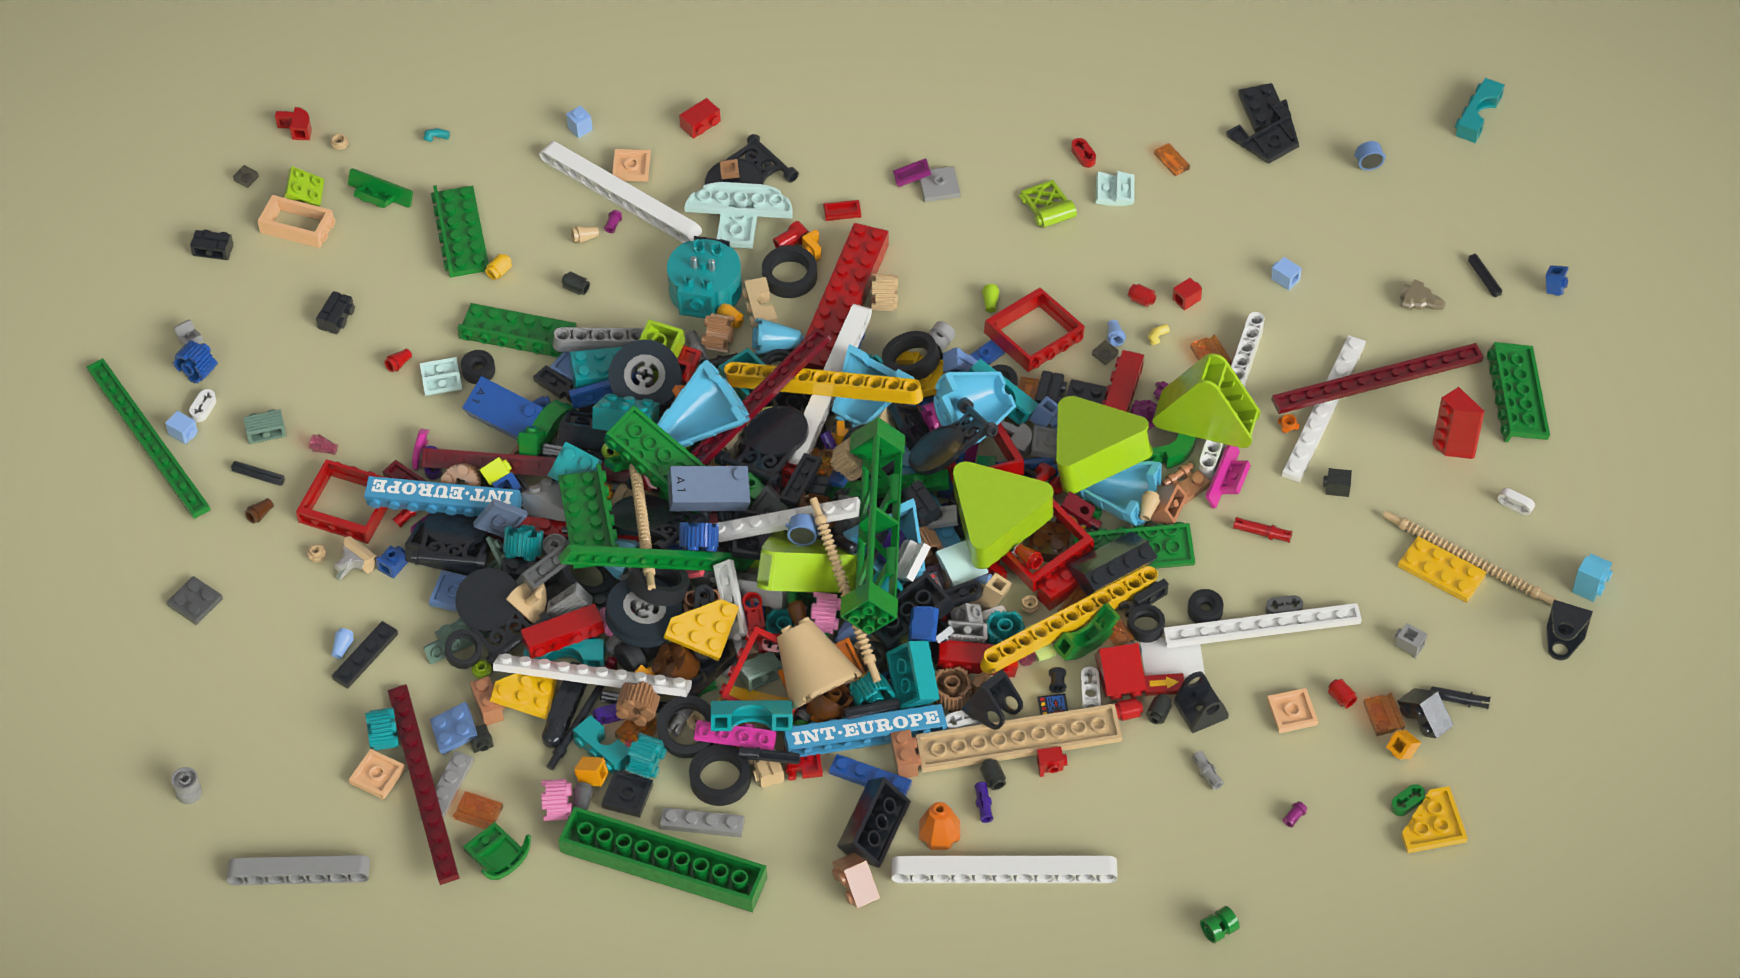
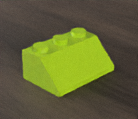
(665, 334)

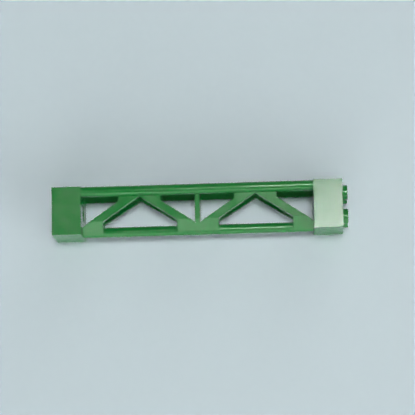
(869, 605)

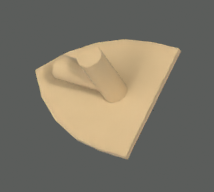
(529, 602)

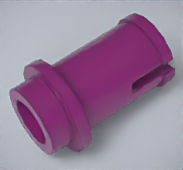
(614, 218)
(1298, 810)

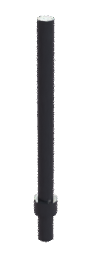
(560, 750)

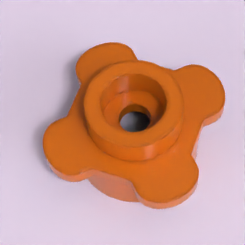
(1288, 423)

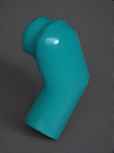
(440, 133)

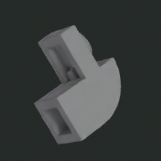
(1020, 437)

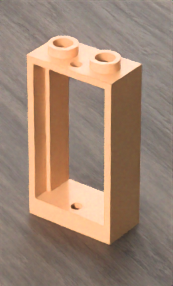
(272, 209)

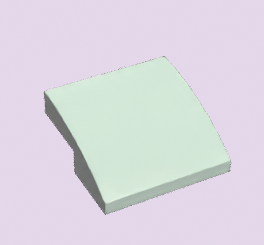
(1114, 189)
(440, 376)
(958, 564)

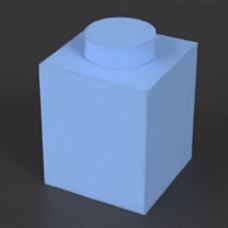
(579, 121)
(1286, 273)
(181, 427)

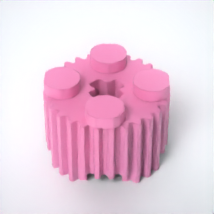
(825, 611)
(556, 799)

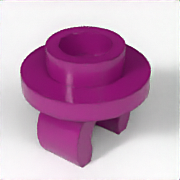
(1160, 386)

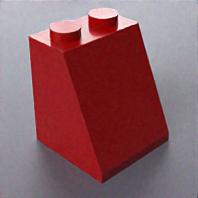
(1121, 671)

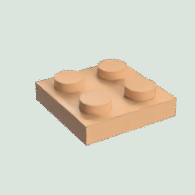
(631, 164)
(1292, 710)
(377, 774)

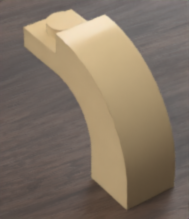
(992, 591)

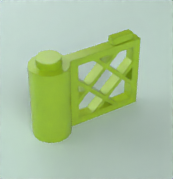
(1053, 211)

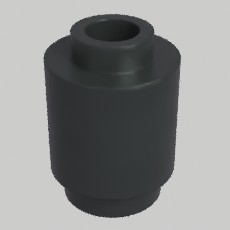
(575, 283)
(1159, 709)
(993, 774)

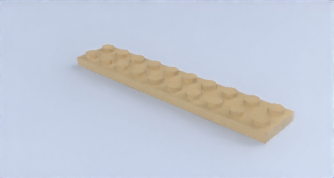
(1018, 737)

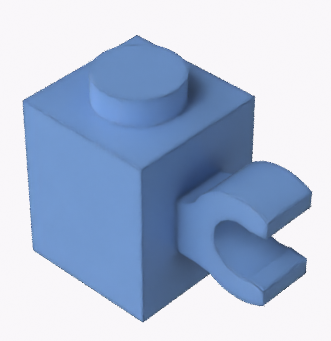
(1045, 413)

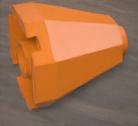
(939, 827)

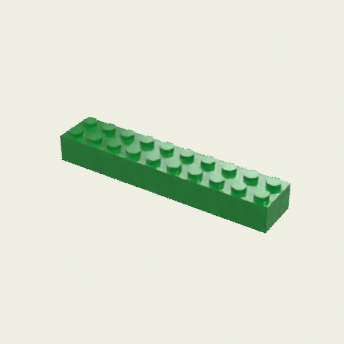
(663, 859)

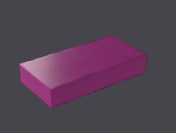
(912, 172)

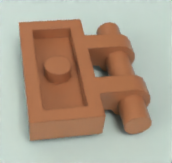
(1192, 484)

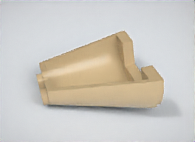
(812, 663)

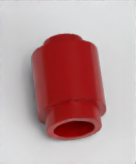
(1142, 295)
(1342, 693)
(1128, 709)

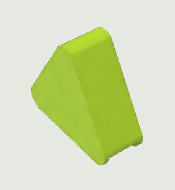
(1208, 404)
(1097, 442)
(998, 509)
(801, 568)

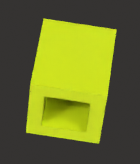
(496, 470)

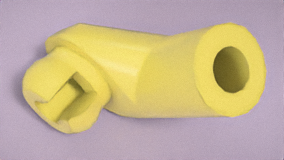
(1157, 331)

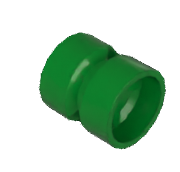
(1221, 923)

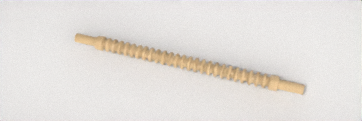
(821, 520)
(642, 521)
(1404, 524)

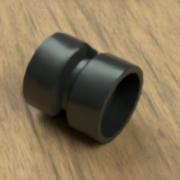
(880, 654)

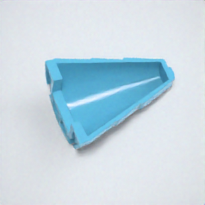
(703, 408)
(1123, 491)

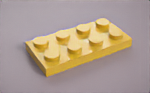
(1442, 569)

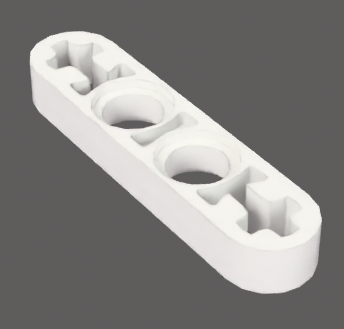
(1095, 686)

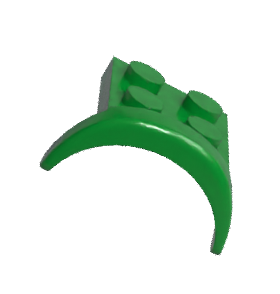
(497, 852)

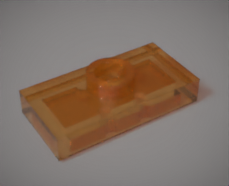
(1121, 634)

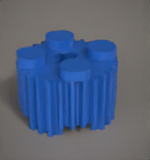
(195, 361)
(698, 536)

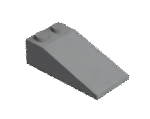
(544, 500)
(747, 583)

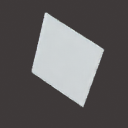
(1164, 660)

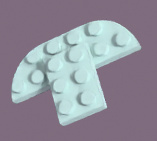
(739, 208)

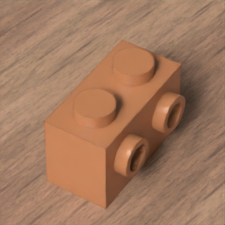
(1171, 502)
(481, 692)
(904, 753)

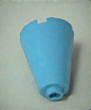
(774, 336)

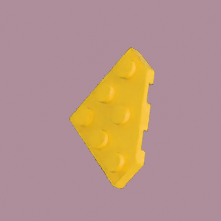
(703, 628)
(525, 694)
(1434, 823)

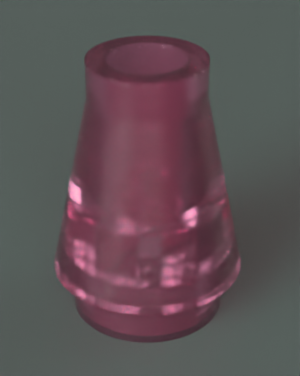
(322, 445)

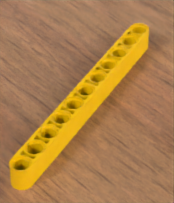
(830, 383)
(1062, 623)

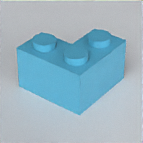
(1592, 576)

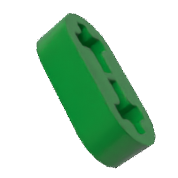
(1405, 797)

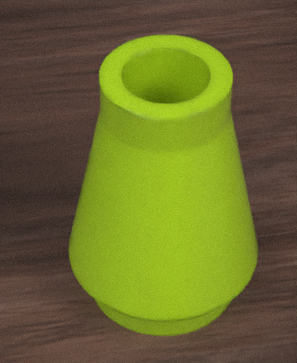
(990, 296)

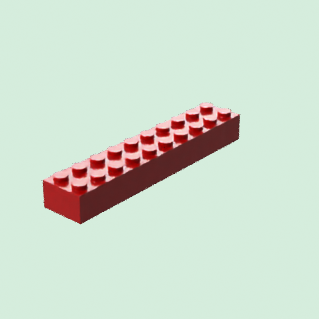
(848, 284)

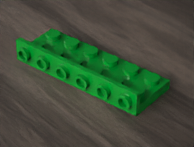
(460, 231)
(511, 329)
(1517, 391)
(648, 447)
(587, 509)
(1170, 542)

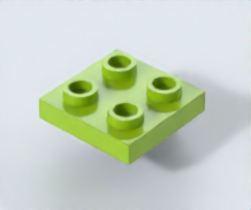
(304, 187)

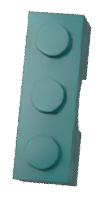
(590, 734)

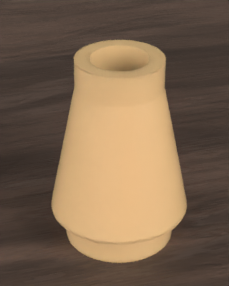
(583, 233)
(1149, 503)

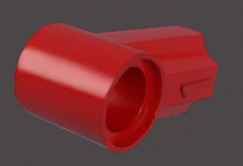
(791, 236)

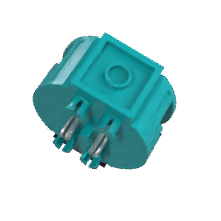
(704, 276)

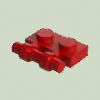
(809, 766)

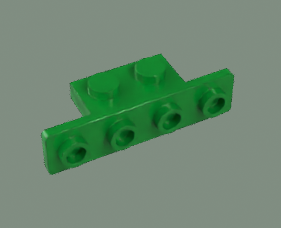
(377, 190)

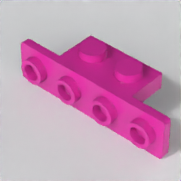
(1228, 476)
(739, 736)

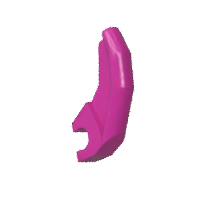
(421, 442)

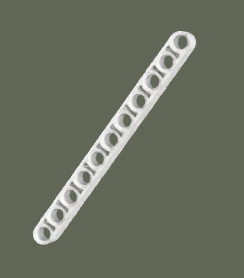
(620, 192)
(1241, 366)
(820, 406)
(1004, 869)

